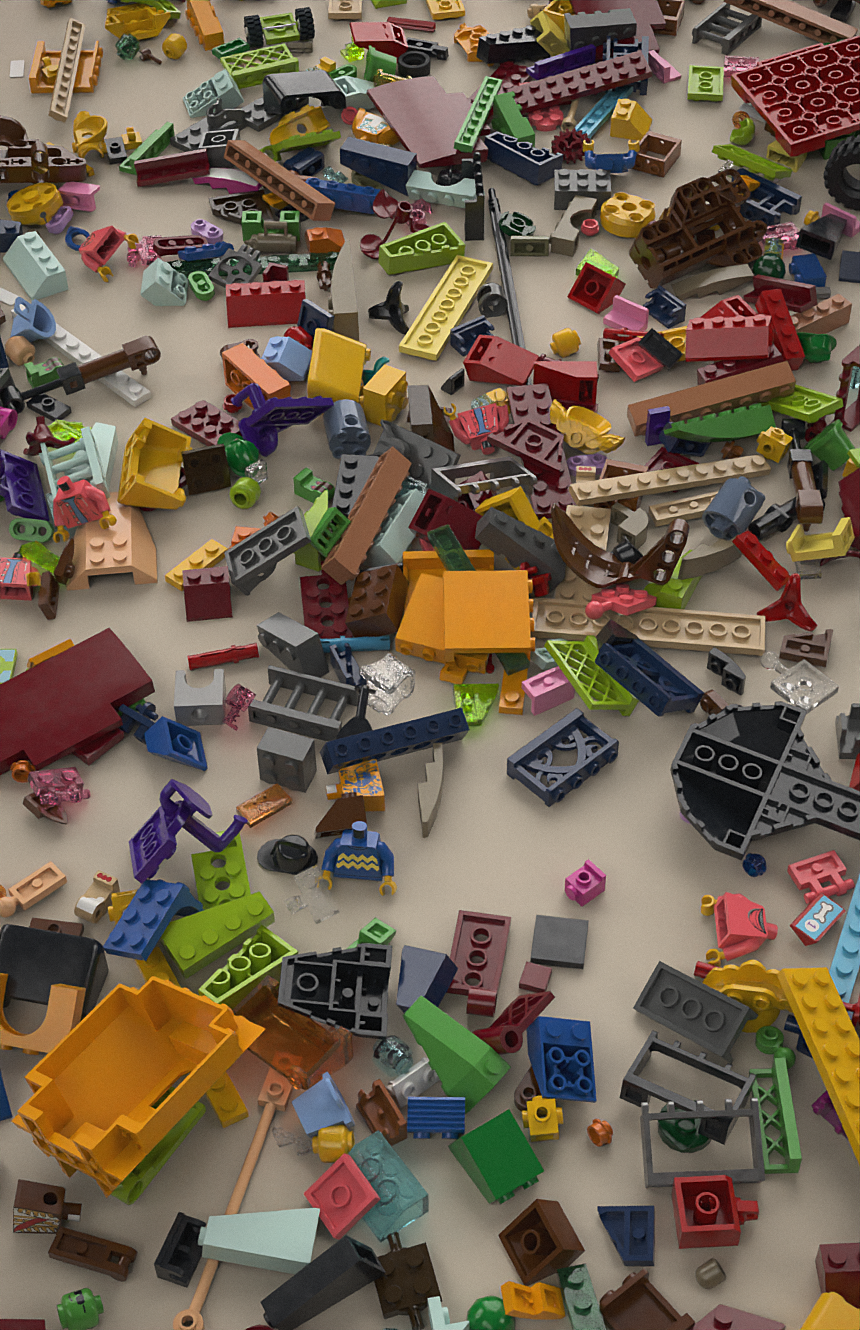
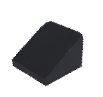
(454, 382)

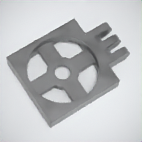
(245, 258)

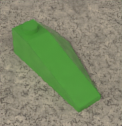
(458, 1056)

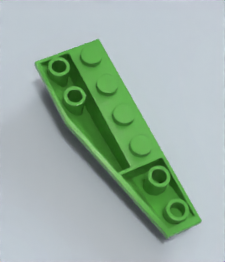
(726, 426)

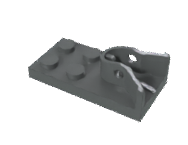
(259, 119)
(218, 120)
(417, 449)
(265, 548)
(693, 1010)

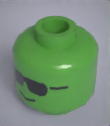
(80, 1310)

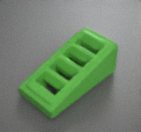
(342, 523)

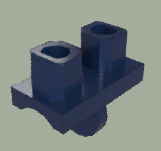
(142, 719)

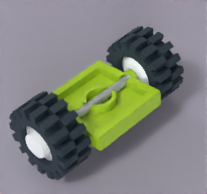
(279, 27)

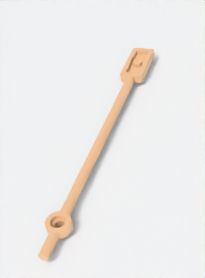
(273, 1096)

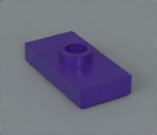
(656, 421)

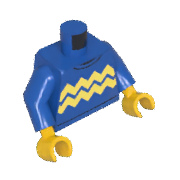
(611, 161)
(360, 856)

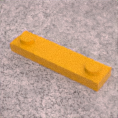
(512, 694)

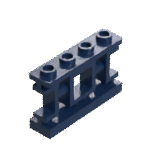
(624, 49)
(773, 201)

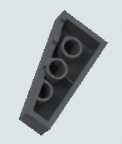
(594, 28)
(520, 544)

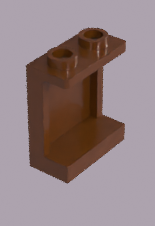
(640, 1307)

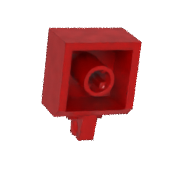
(709, 1211)

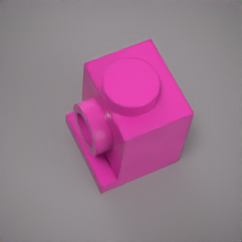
(585, 883)

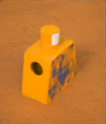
(364, 780)

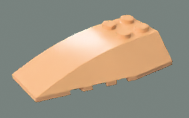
(114, 550)

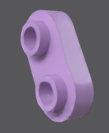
(60, 220)
(207, 230)
(595, 460)

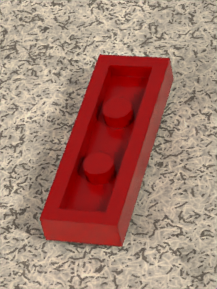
(762, 560)

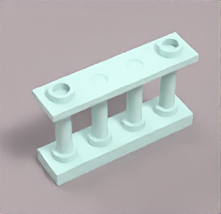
(91, 457)

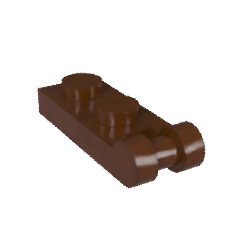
(92, 1253)

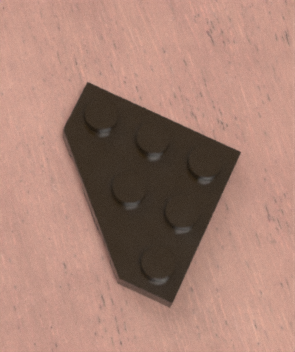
(232, 206)

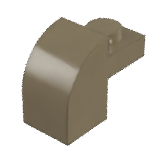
(630, 523)

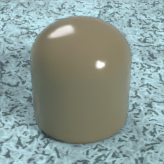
(710, 1274)

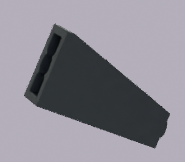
(822, 236)
(322, 1283)

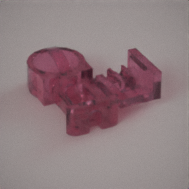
(417, 212)
(237, 700)

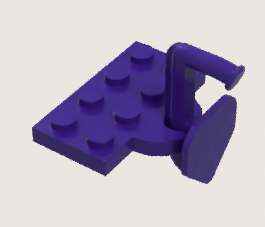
(275, 416)
(22, 487)
(157, 836)

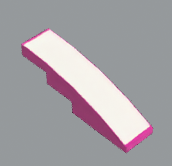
(234, 180)

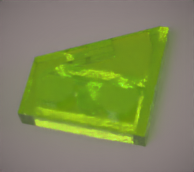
(475, 700)

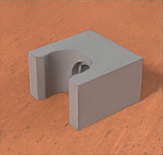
(200, 705)

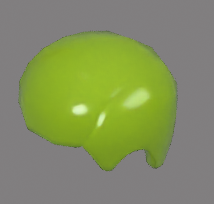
(744, 134)

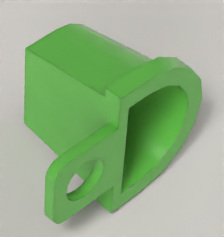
(376, 60)
(831, 445)

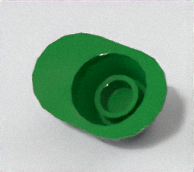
(817, 346)
(239, 453)

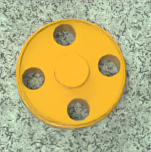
(35, 204)
(626, 214)

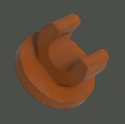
(730, 450)

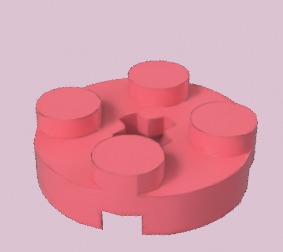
(546, 118)

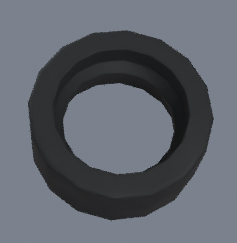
(411, 58)

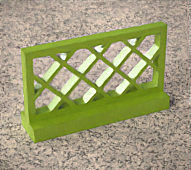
(254, 76)
(618, 696)

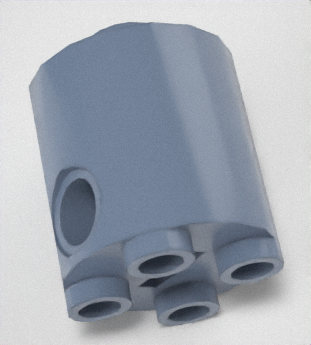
(346, 429)
(733, 508)

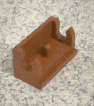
(382, 1113)

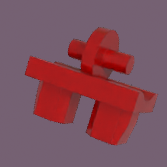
(539, 582)

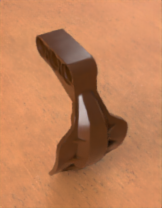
(602, 567)

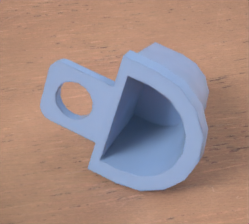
(33, 322)
(322, 1107)

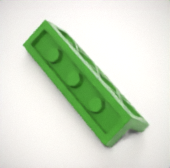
(150, 148)
(786, 1118)

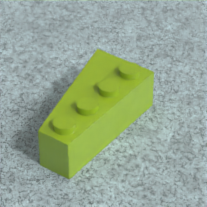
(421, 250)

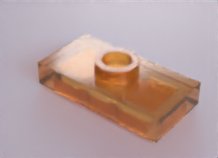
(264, 805)

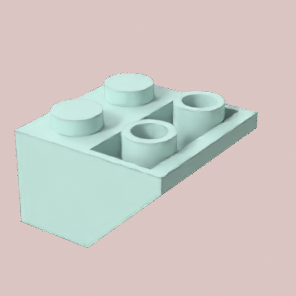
(164, 285)

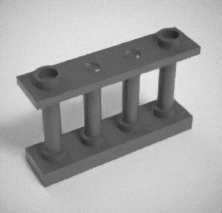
(733, 37)
(300, 722)

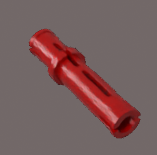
(610, 333)
(226, 655)

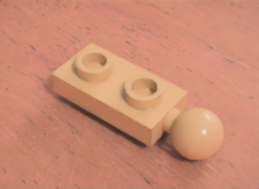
(32, 889)

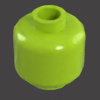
(245, 492)

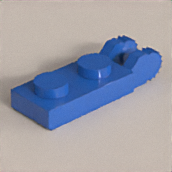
(207, 251)

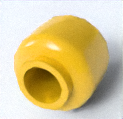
(174, 46)
(565, 342)
(333, 1142)

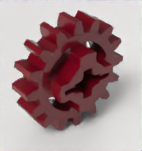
(570, 145)

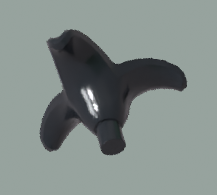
(392, 309)

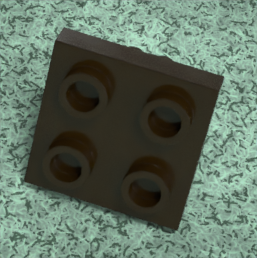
(206, 469)

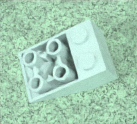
(355, 92)
(204, 96)

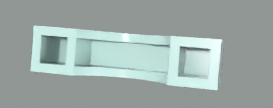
(422, 187)

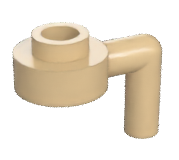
(534, 9)

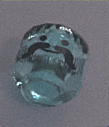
(392, 1056)

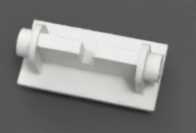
(413, 1084)

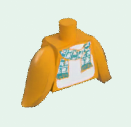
(372, 128)

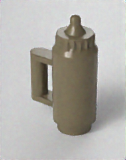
(273, 242)

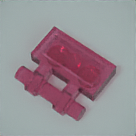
(738, 63)
(784, 231)
(147, 254)
(58, 786)

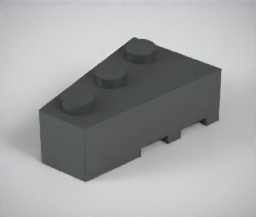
(293, 645)

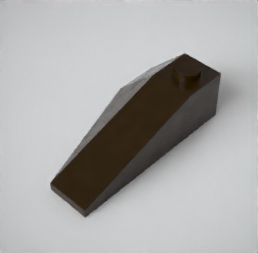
(427, 417)

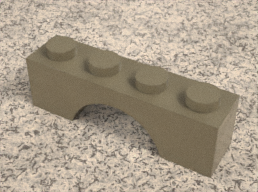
(566, 236)

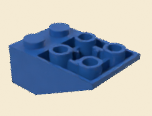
(562, 1058)

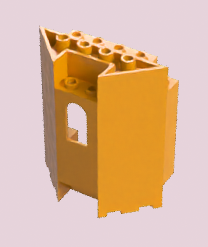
(116, 1063)

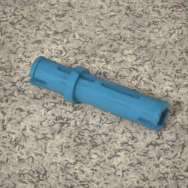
(358, 643)

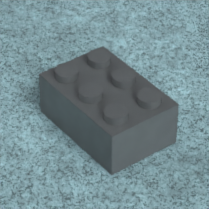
(581, 182)

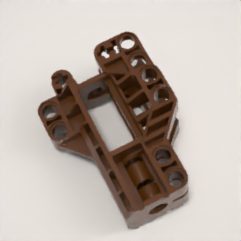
(658, 244)

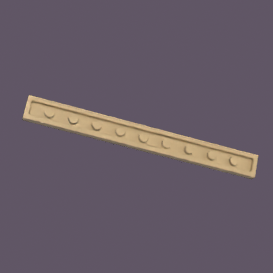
(67, 70)
(668, 479)

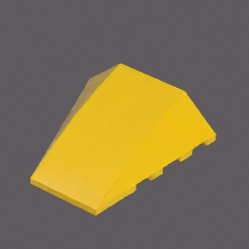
(136, 19)

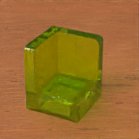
(352, 52)

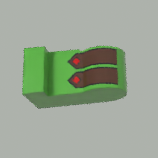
(43, 372)
(311, 487)

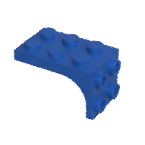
(148, 918)

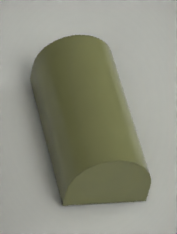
(529, 246)

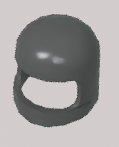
(491, 295)

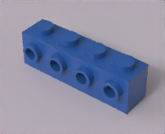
(346, 195)

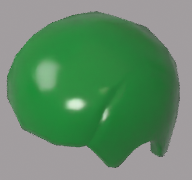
(489, 1314)

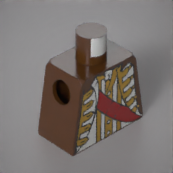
(42, 1208)

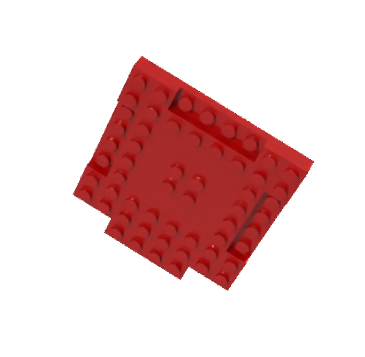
(806, 94)

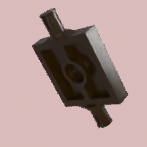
(407, 1281)

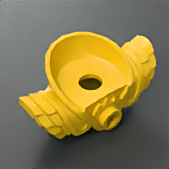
(310, 117)
(89, 125)
(584, 429)
(752, 987)

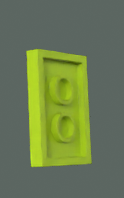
(705, 83)

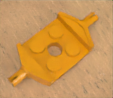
(469, 39)

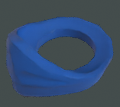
(71, 233)

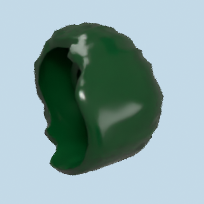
(770, 266)

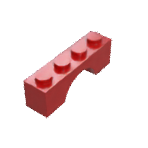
(785, 336)

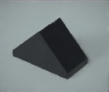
(614, 634)

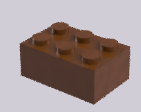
(377, 602)

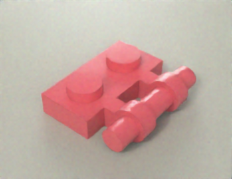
(817, 870)

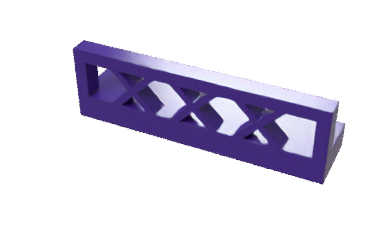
(563, 62)

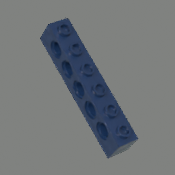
(394, 740)

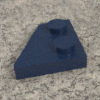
(631, 1232)

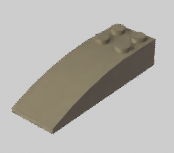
(343, 300)

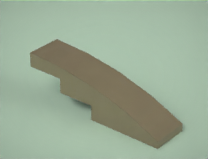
(717, 280)
(708, 558)
(431, 791)

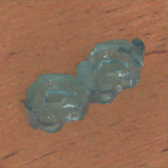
(338, 176)

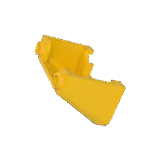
(337, 367)
(153, 467)

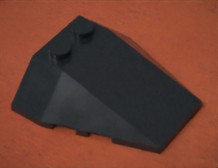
(340, 988)

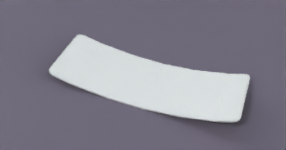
(752, 112)

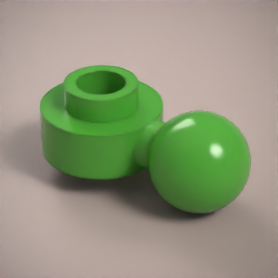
(770, 1041)

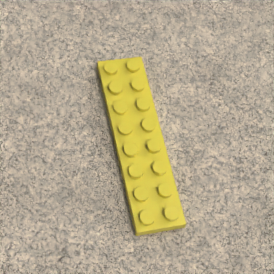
(445, 307)

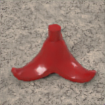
(790, 606)

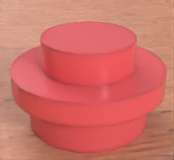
(348, 115)
(590, 227)

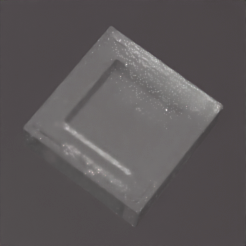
(257, 471)
(809, 569)

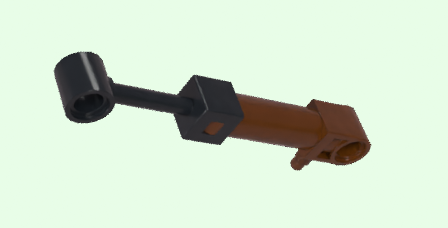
(134, 355)
(800, 465)

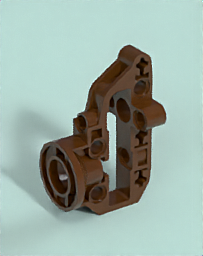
(23, 158)

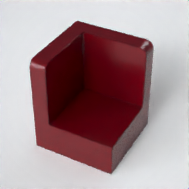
(275, 272)

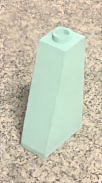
(107, 446)
(262, 1239)

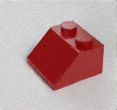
(595, 288)

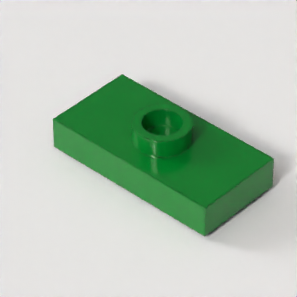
(231, 48)

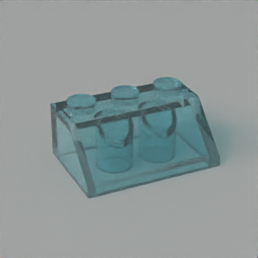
(400, 1192)

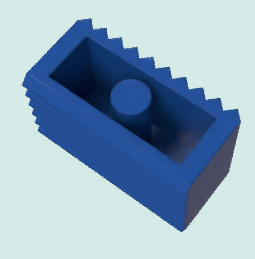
(807, 270)
(436, 1116)

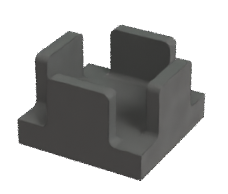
(848, 733)

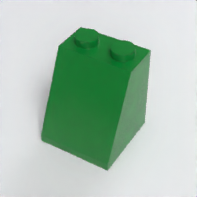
(498, 1158)

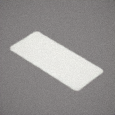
(17, 68)
(7, 297)

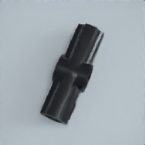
(775, 518)

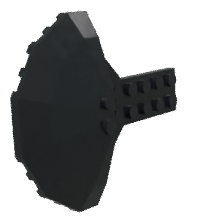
(755, 778)

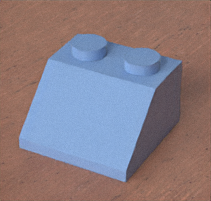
(287, 358)

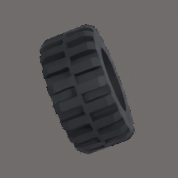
(837, 178)

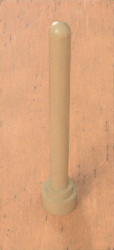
(569, 122)

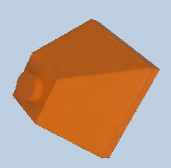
(324, 240)

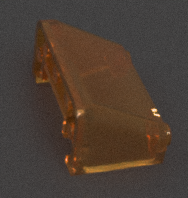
(291, 1041)

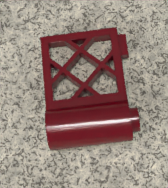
(506, 1031)

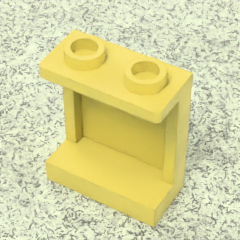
(552, 36)
(821, 545)

